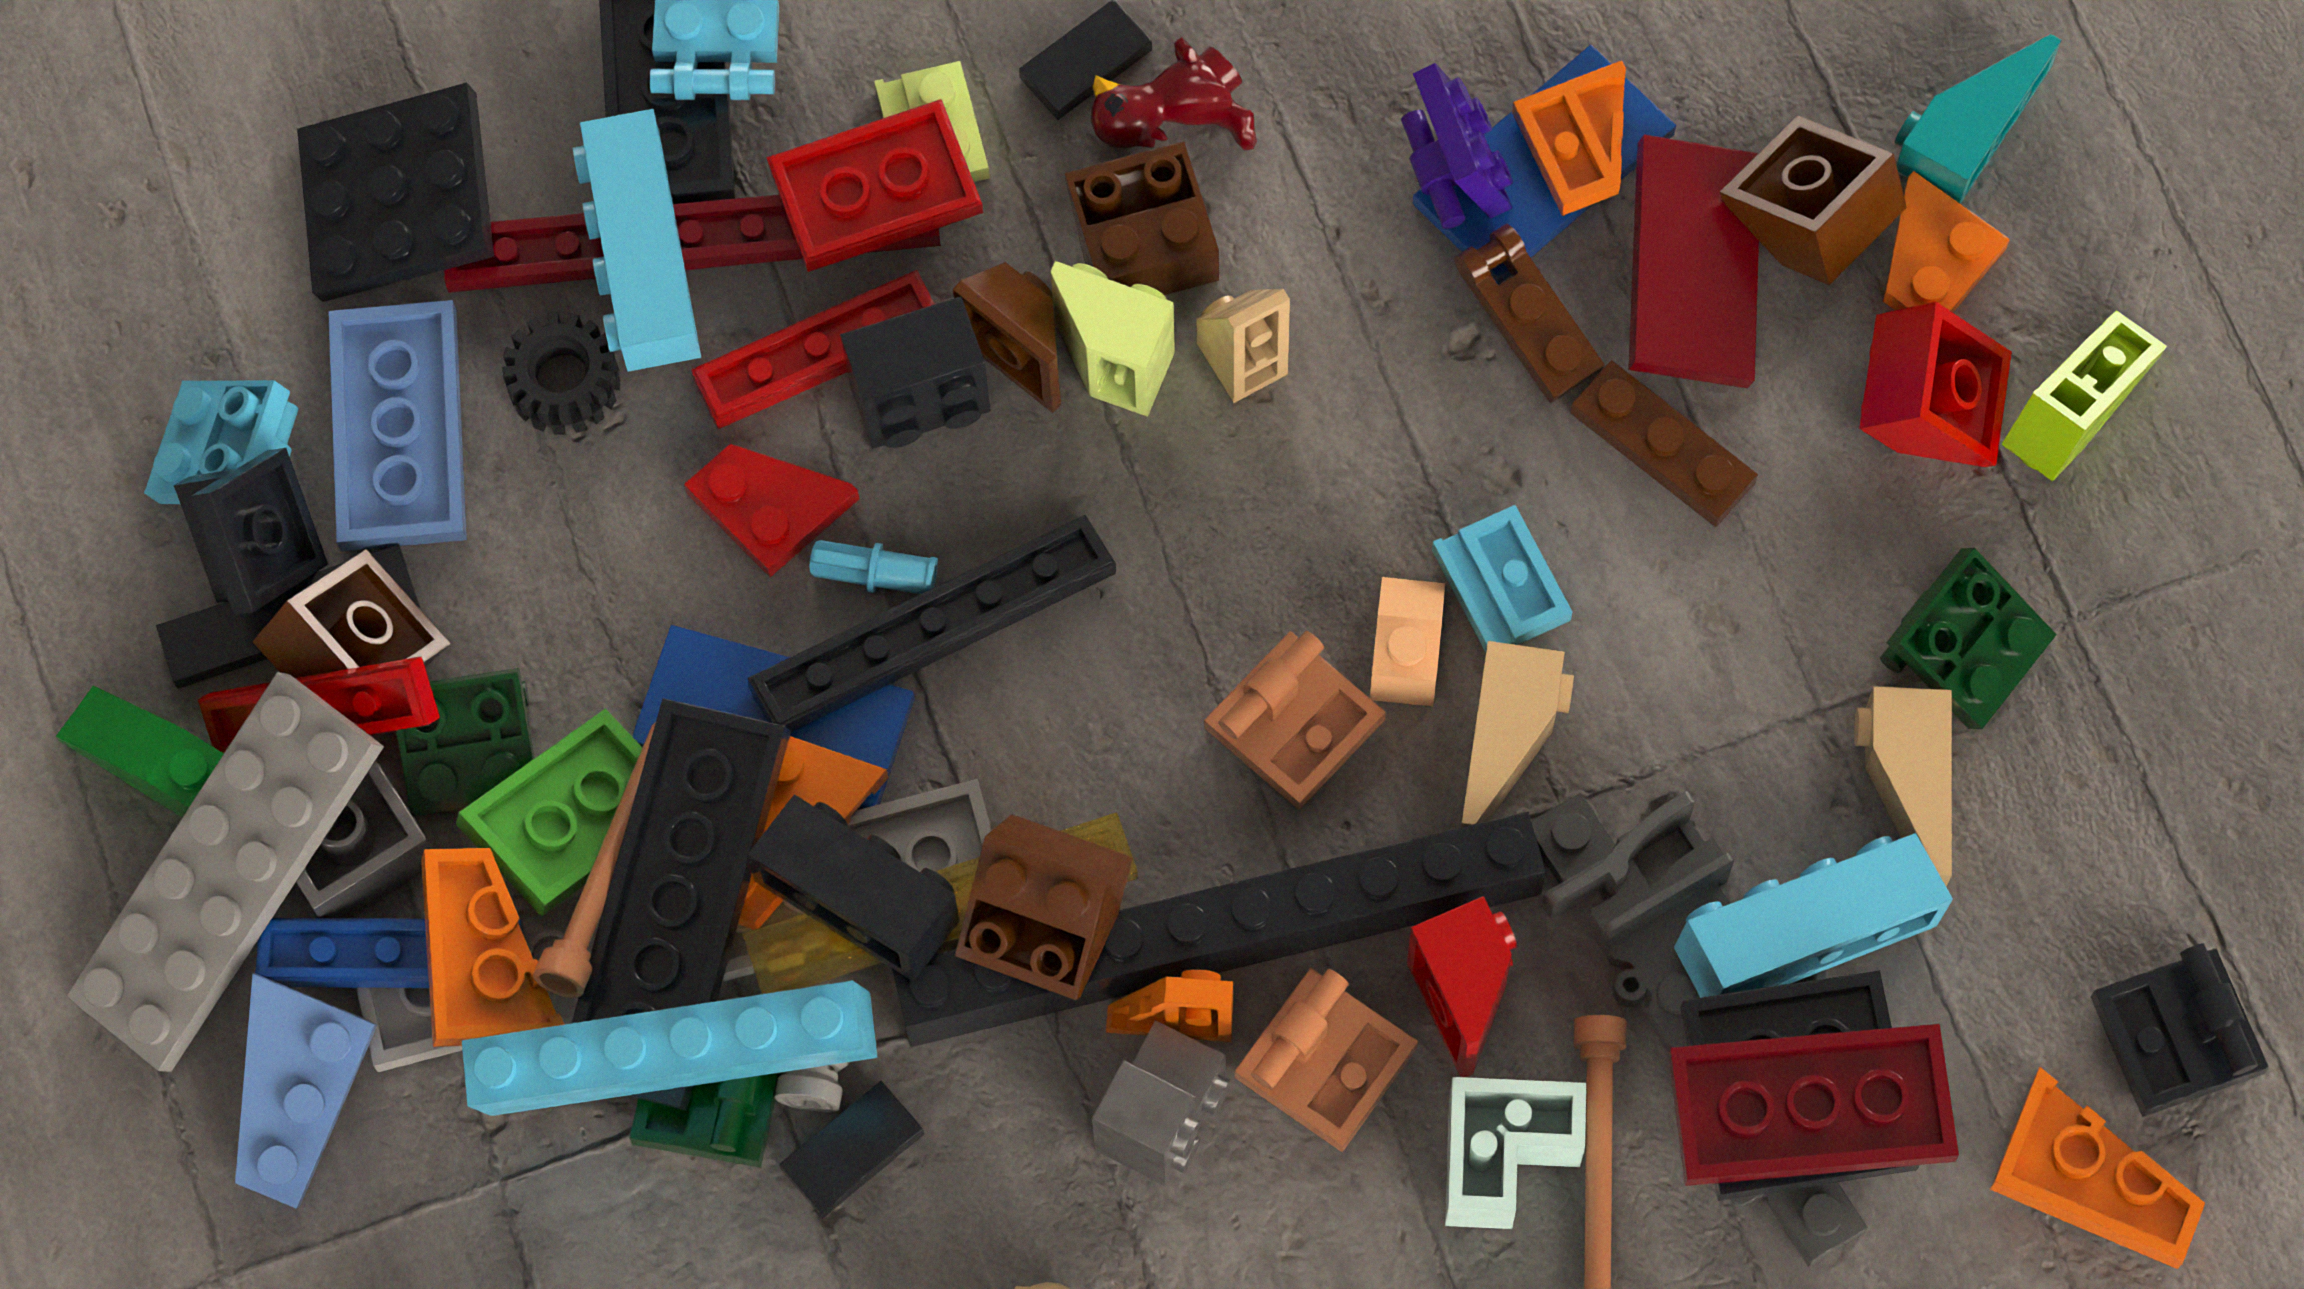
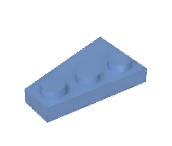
(293, 1086)

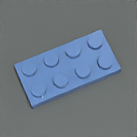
(397, 425)

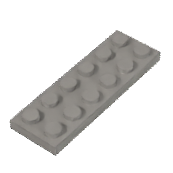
(224, 872)

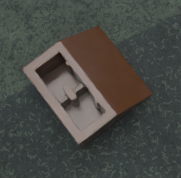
(1145, 220)
(1042, 905)

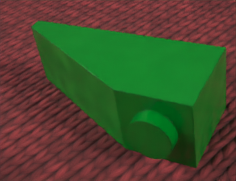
(140, 749)

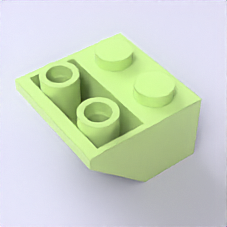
(1114, 334)

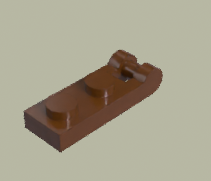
(1529, 314)

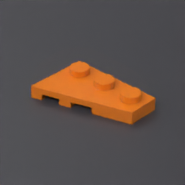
(2088, 1177)

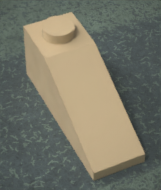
(1246, 340)
(1514, 720)
(1911, 763)

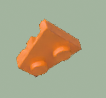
(1577, 136)
(1938, 249)
(1191, 1004)

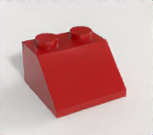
(1935, 386)
(1462, 975)

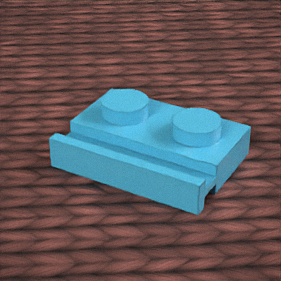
(1502, 579)

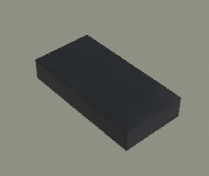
(1098, 46)
(851, 1149)

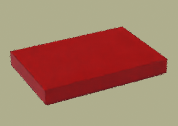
(874, 185)

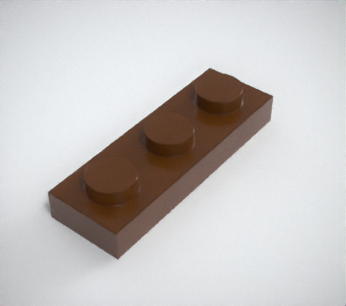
(1663, 443)

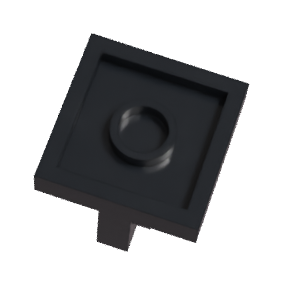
(252, 530)

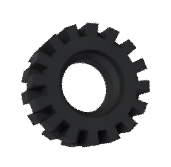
(553, 340)

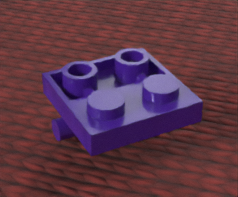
(1459, 154)

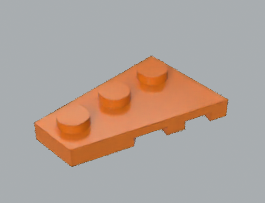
(815, 777)
(477, 951)

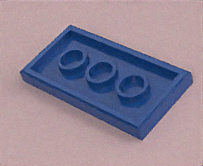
(1534, 208)
(714, 676)

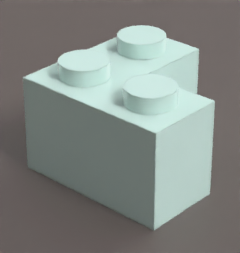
(1504, 1125)

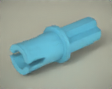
(873, 567)

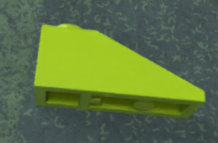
(2082, 395)

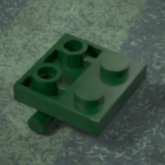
(1969, 638)
(471, 746)
(721, 1122)

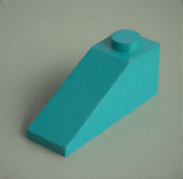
(1972, 119)

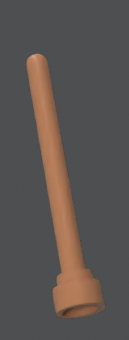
(566, 965)
(1600, 1043)

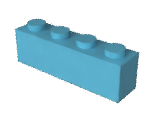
(638, 239)
(1814, 920)

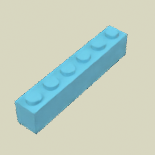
(669, 1048)

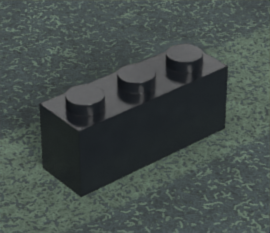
(855, 885)

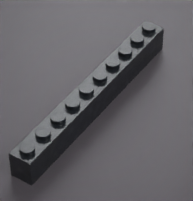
(1246, 924)

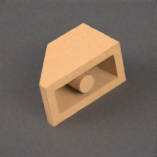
(1407, 641)

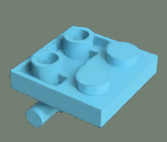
(219, 429)

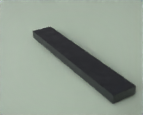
(932, 625)

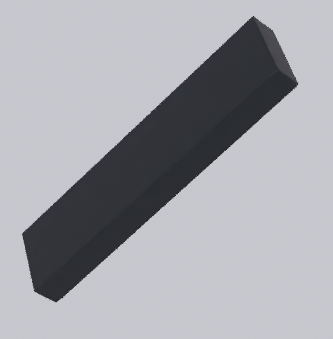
(220, 642)

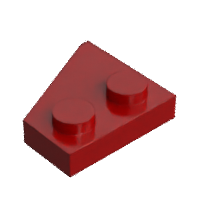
(768, 503)

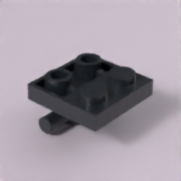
(2179, 1031)

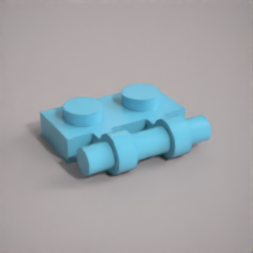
(714, 33)

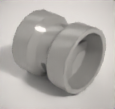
(811, 1088)

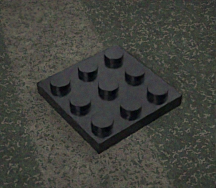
(395, 192)
(1783, 1011)

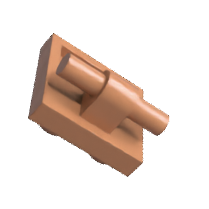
(1295, 719)
(1326, 1058)

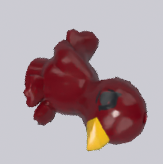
(1186, 93)

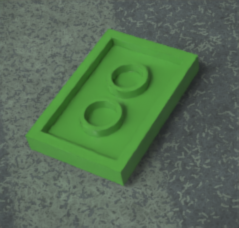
(555, 811)

